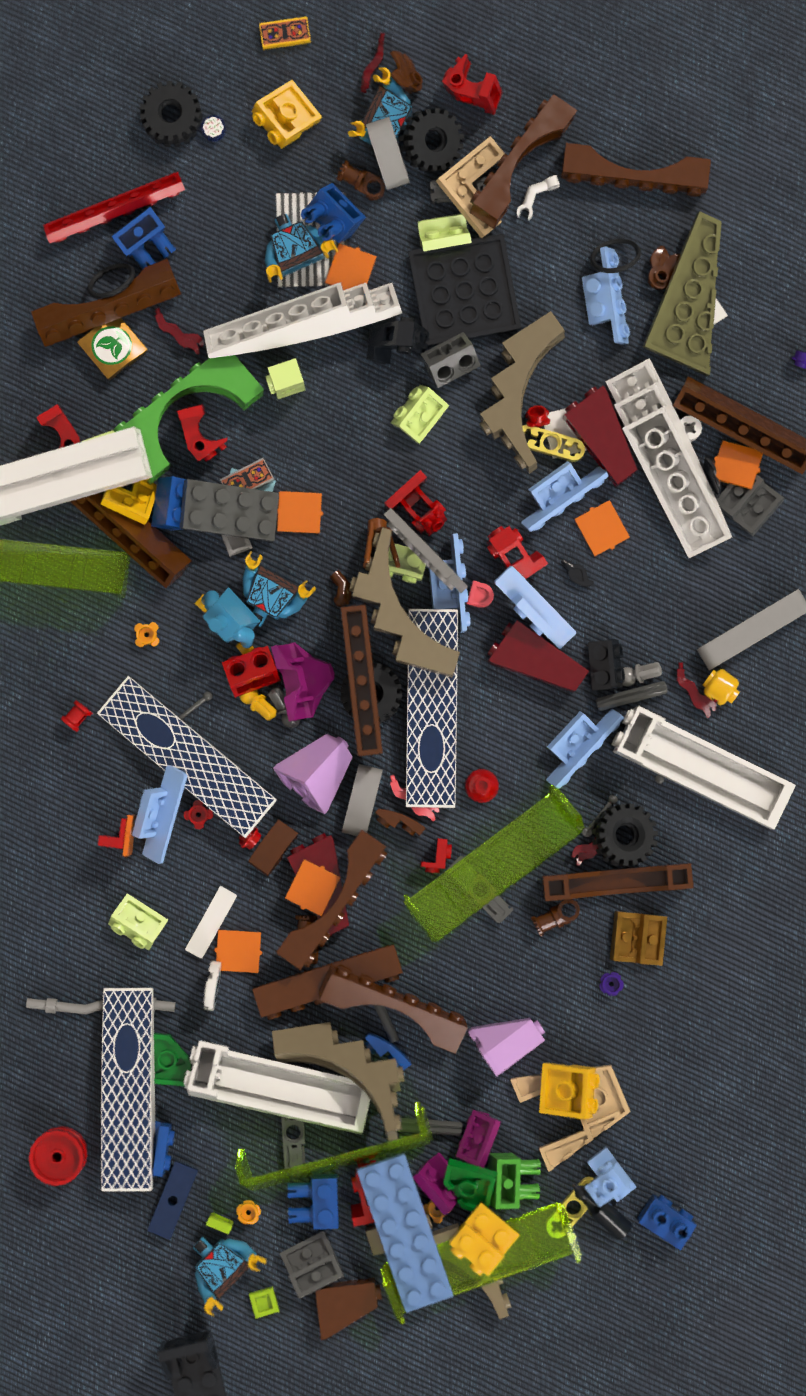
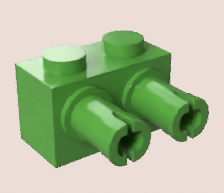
(507, 1186)

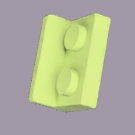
(443, 232)
(419, 413)
(411, 566)
(137, 922)

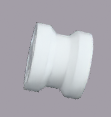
(695, 424)

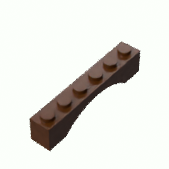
(549, 125)
(585, 164)
(62, 321)
(617, 881)
(302, 942)
(347, 990)

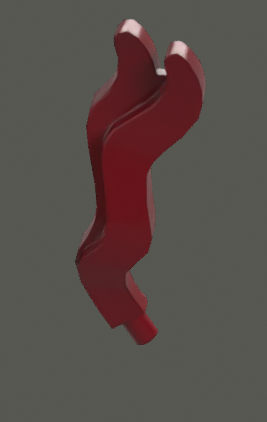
(373, 65)
(183, 339)
(699, 701)
(584, 852)

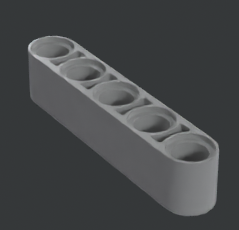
(753, 630)

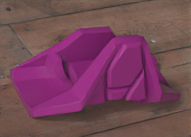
(303, 678)

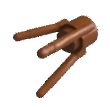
(375, 526)

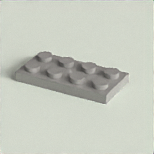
(424, 552)

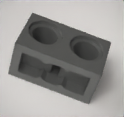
(450, 359)

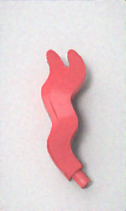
(401, 793)

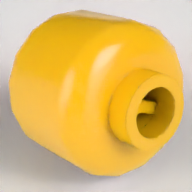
(721, 687)

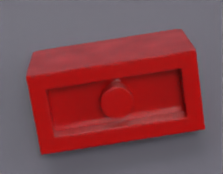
(114, 841)

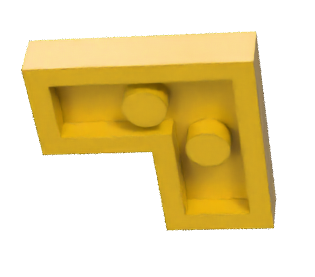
(134, 503)

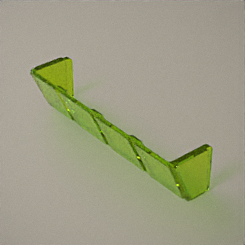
(64, 566)
(495, 865)
(255, 1183)
(543, 1237)

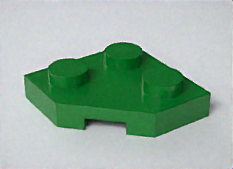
(169, 1061)
(470, 1183)

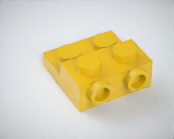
(285, 114)
(568, 1090)
(483, 1240)

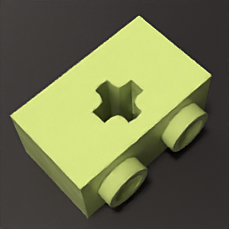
(285, 379)

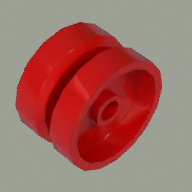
(48, 1166)

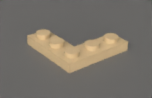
(459, 179)

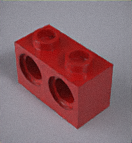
(252, 676)

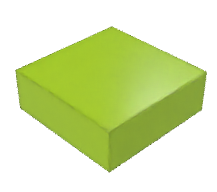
(220, 1223)
(264, 1302)

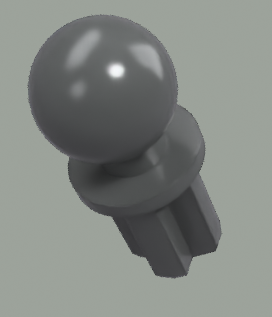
(277, 697)

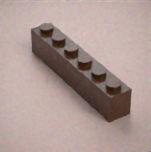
(742, 424)
(139, 541)
(361, 680)
(303, 987)

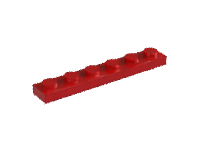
(116, 206)

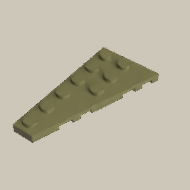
(688, 306)

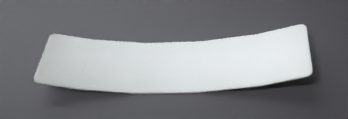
(211, 922)

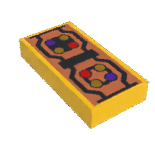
(285, 33)

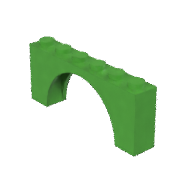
(216, 375)

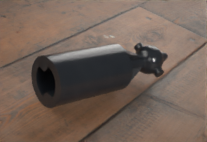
(605, 1215)

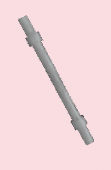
(52, 1005)

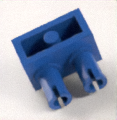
(334, 213)
(138, 231)
(168, 503)
(325, 1207)
(666, 1221)

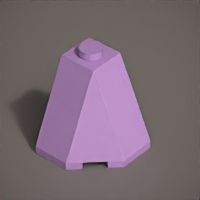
(316, 771)
(506, 1041)

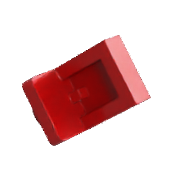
(442, 853)

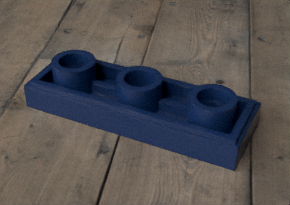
(168, 1213)

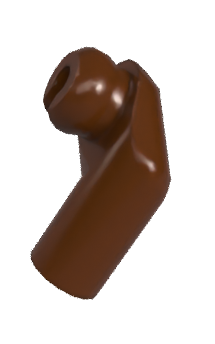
(343, 594)

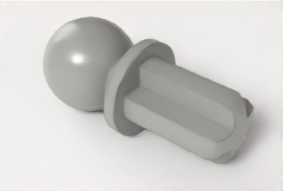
(641, 673)

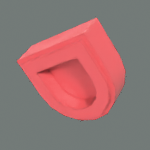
(480, 595)

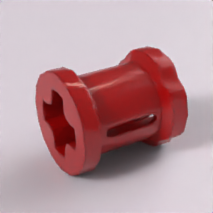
(76, 715)

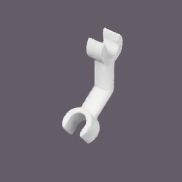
(548, 184)

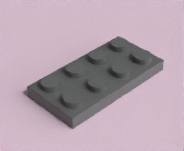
(229, 510)

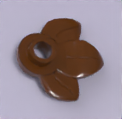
(405, 73)
(661, 264)

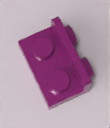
(478, 1138)
(430, 1180)

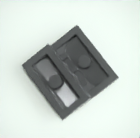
(749, 507)
(312, 1264)

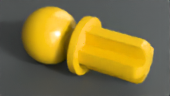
(259, 704)

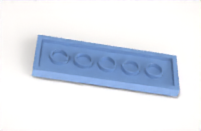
(405, 1232)

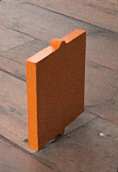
(350, 267)
(737, 464)
(299, 512)
(602, 528)
(129, 838)
(312, 887)
(238, 950)

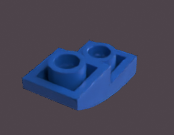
(381, 1046)

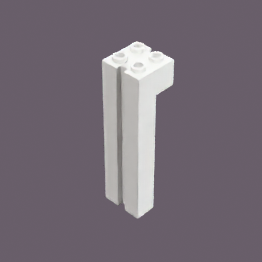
(72, 473)
(702, 767)
(276, 1088)

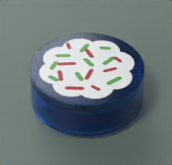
(213, 128)

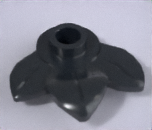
(710, 471)

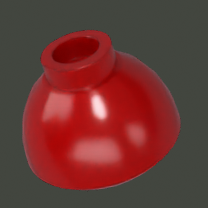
(481, 785)

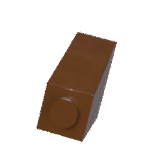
(344, 1303)

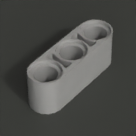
(387, 153)
(362, 799)

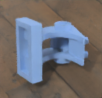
(610, 1179)

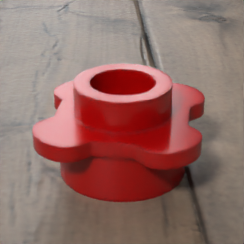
(537, 416)
(198, 821)
(251, 840)

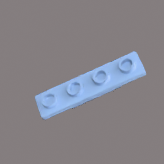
(605, 299)
(559, 491)
(442, 596)
(535, 607)
(578, 742)
(158, 814)

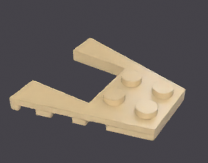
(611, 1108)

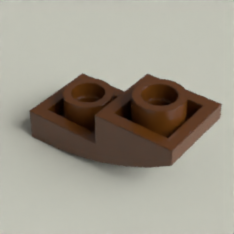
(392, 818)
(273, 847)

